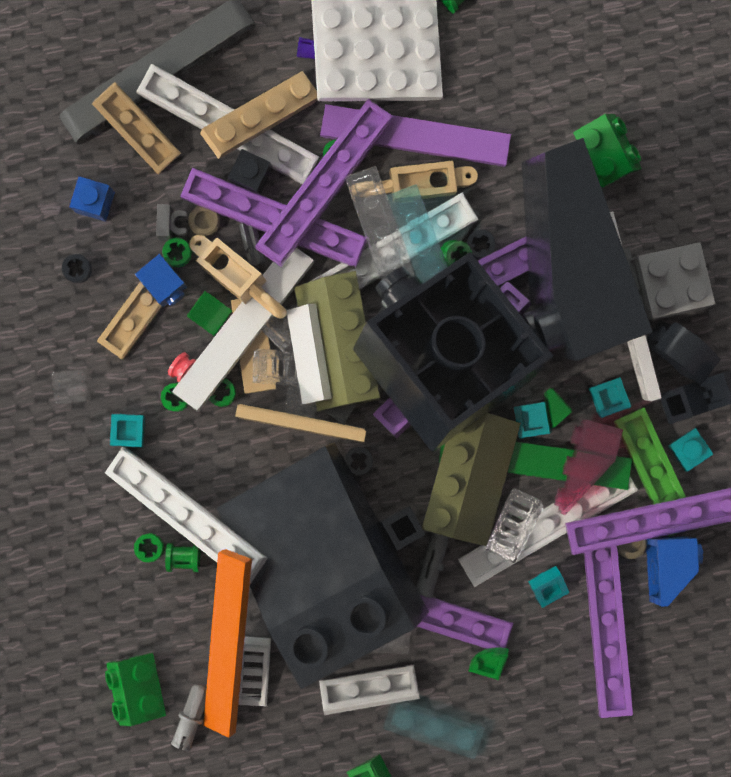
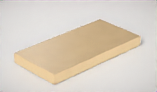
(301, 423)

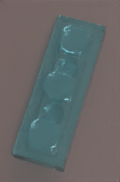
(417, 232)
(434, 728)

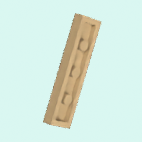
(259, 115)

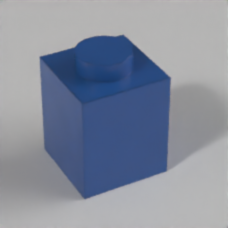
(92, 199)
(162, 281)

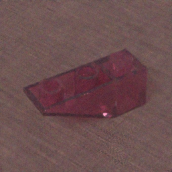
(593, 454)

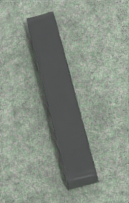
(175, 56)

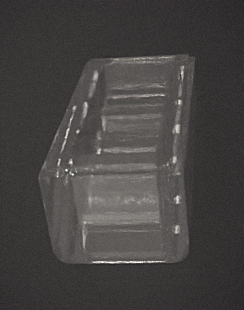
(260, 367)
(510, 508)

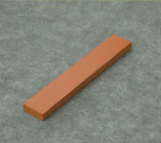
(227, 642)

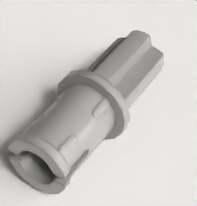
(190, 717)

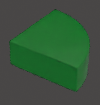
(489, 662)

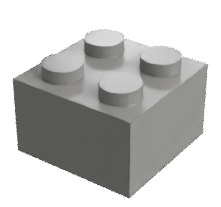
(674, 281)

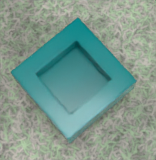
(609, 397)
(533, 419)
(127, 430)
(690, 449)
(548, 586)

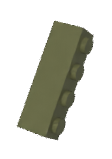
(340, 324)
(472, 480)

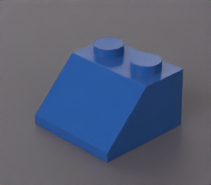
(671, 566)

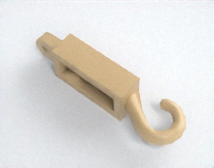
(420, 174)
(237, 276)

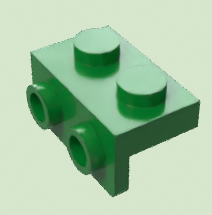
(609, 148)
(135, 690)

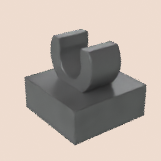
(166, 222)

